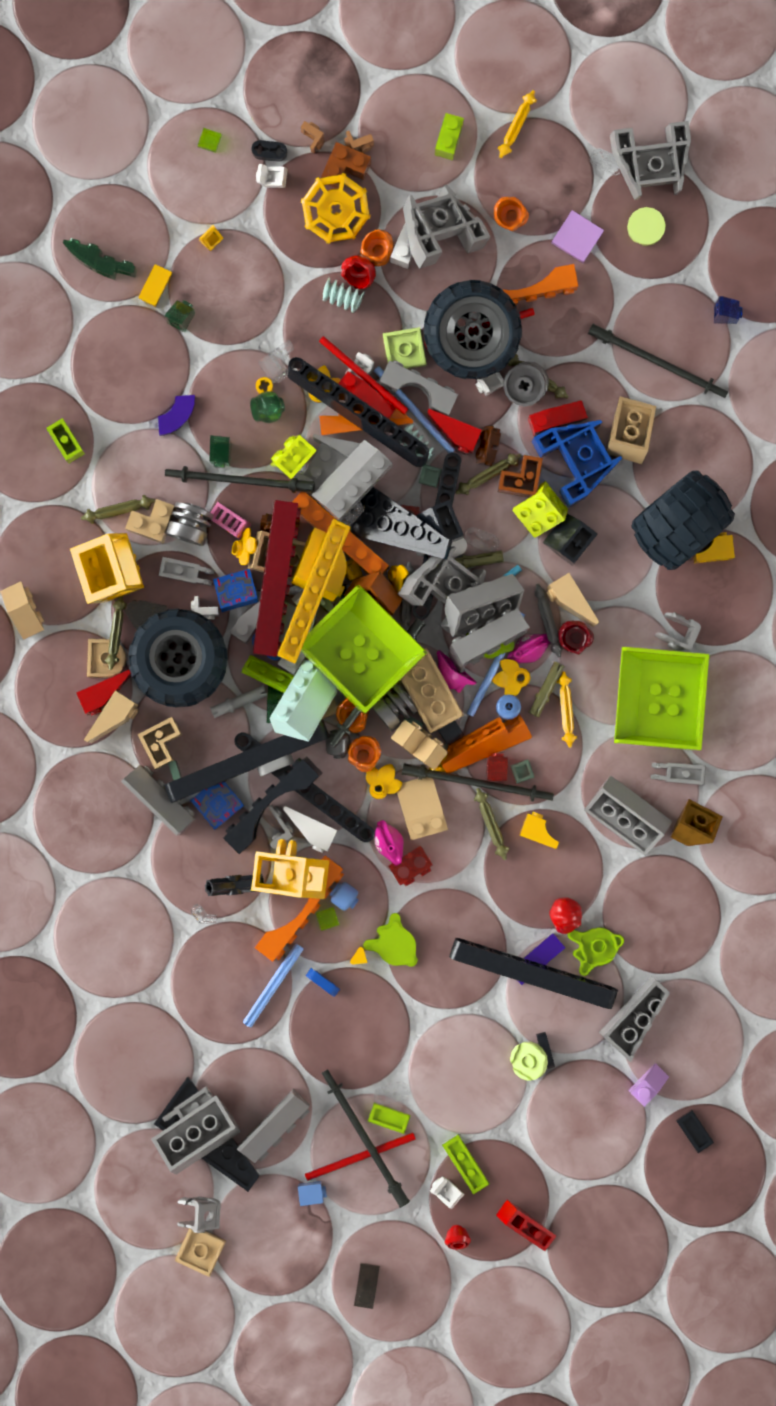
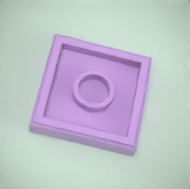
(577, 236)

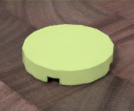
(646, 226)
(529, 1061)

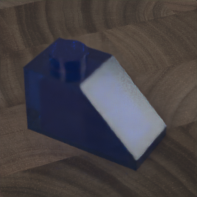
(727, 311)

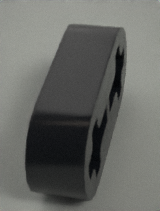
(270, 146)
(543, 1042)

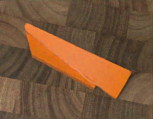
(339, 424)
(484, 741)

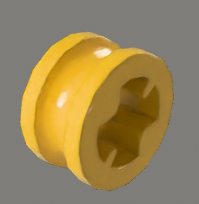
(264, 379)

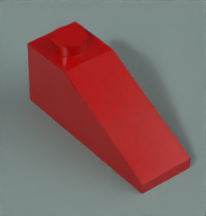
(367, 394)
(557, 417)
(458, 433)
(98, 695)
(525, 1225)

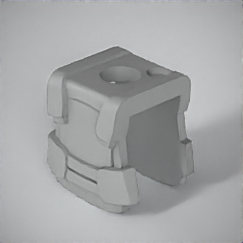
(690, 637)
(201, 1206)

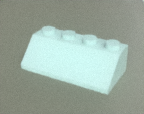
(303, 703)

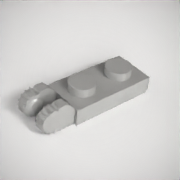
(184, 571)
(681, 773)
(190, 1104)

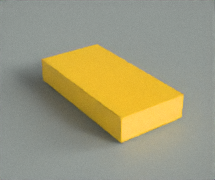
(155, 285)

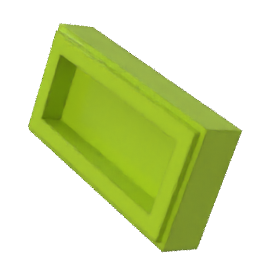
(389, 1118)

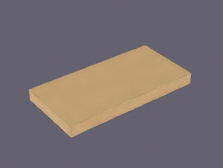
(431, 694)

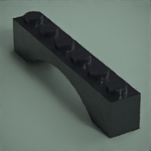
(245, 832)

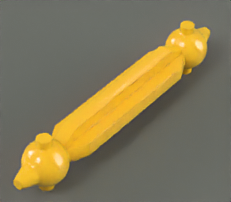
(517, 124)
(566, 709)

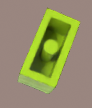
(449, 136)
(65, 440)

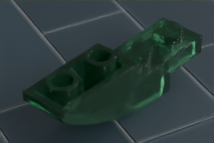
(92, 258)

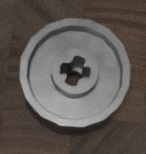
(522, 394)

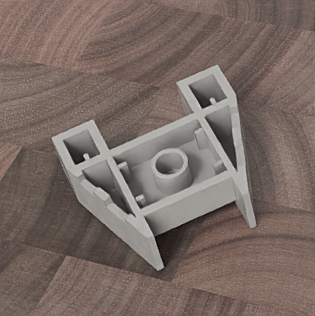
(652, 163)
(439, 220)
(326, 460)
(440, 579)
(246, 627)

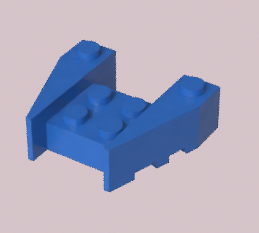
(583, 455)

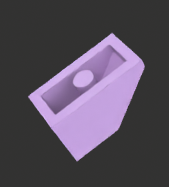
(649, 1084)

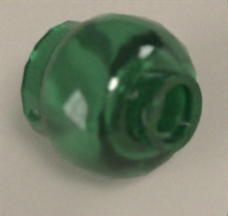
(267, 407)

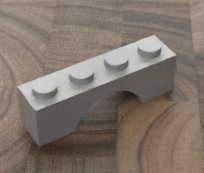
(396, 377)

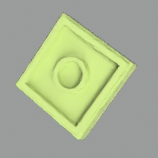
(405, 347)

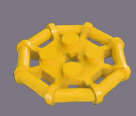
(336, 219)

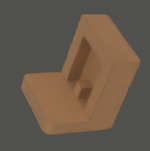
(312, 131)
(361, 144)

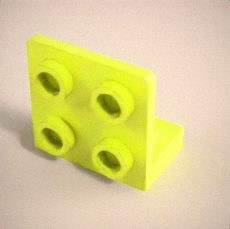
(293, 456)
(541, 510)

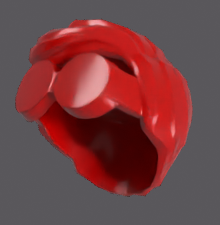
(358, 272)
(566, 915)

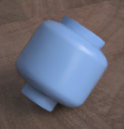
(502, 710)
(344, 896)

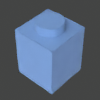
(311, 1193)

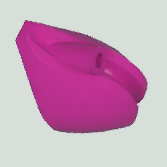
(529, 648)
(451, 675)
(389, 842)

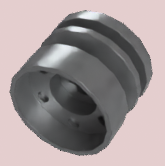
(189, 523)
(392, 706)

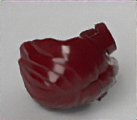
(575, 636)

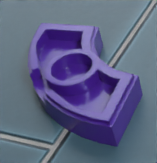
(177, 415)

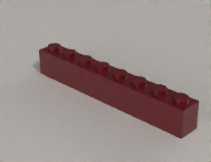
(275, 578)

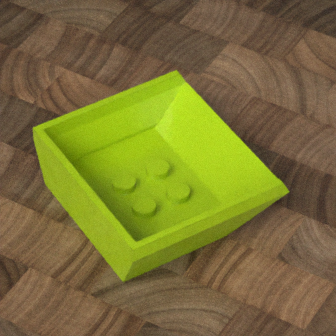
(362, 649)
(661, 698)

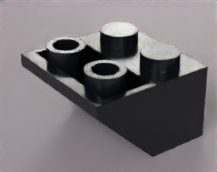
(443, 520)
(570, 539)

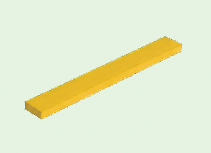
(313, 591)

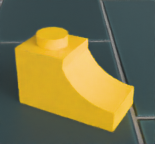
(719, 550)
(535, 830)

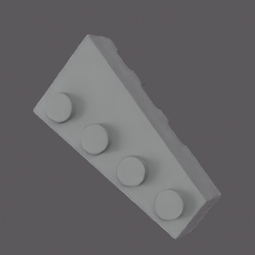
(487, 639)
(635, 1018)

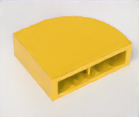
(307, 562)

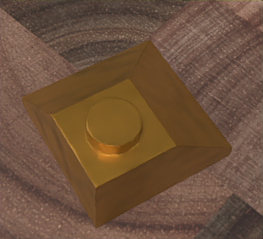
(696, 825)

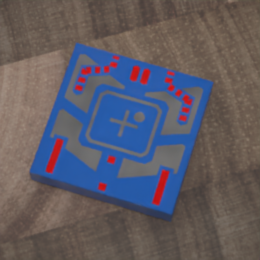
(235, 590)
(217, 804)

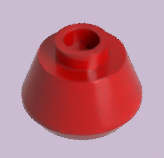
(457, 1238)

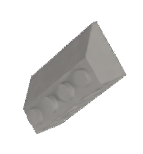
(352, 480)
(481, 603)
(155, 797)
(628, 815)
(271, 1128)
(195, 1135)

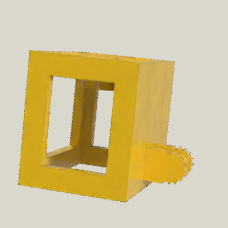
(107, 568)
(292, 873)

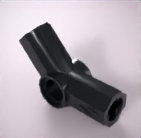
(230, 885)

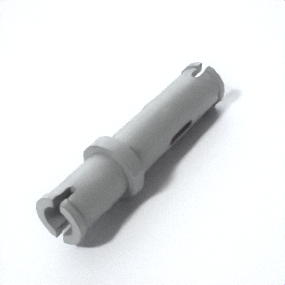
(239, 701)

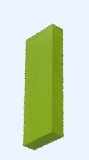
(267, 673)
(465, 1164)

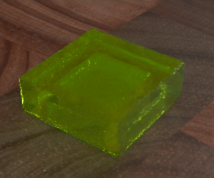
(209, 140)
(327, 918)

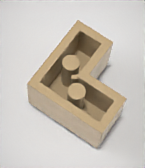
(153, 526)
(22, 610)
(155, 741)
(420, 744)

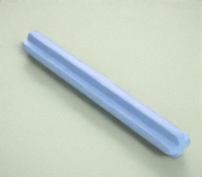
(273, 985)

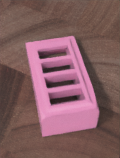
(239, 520)

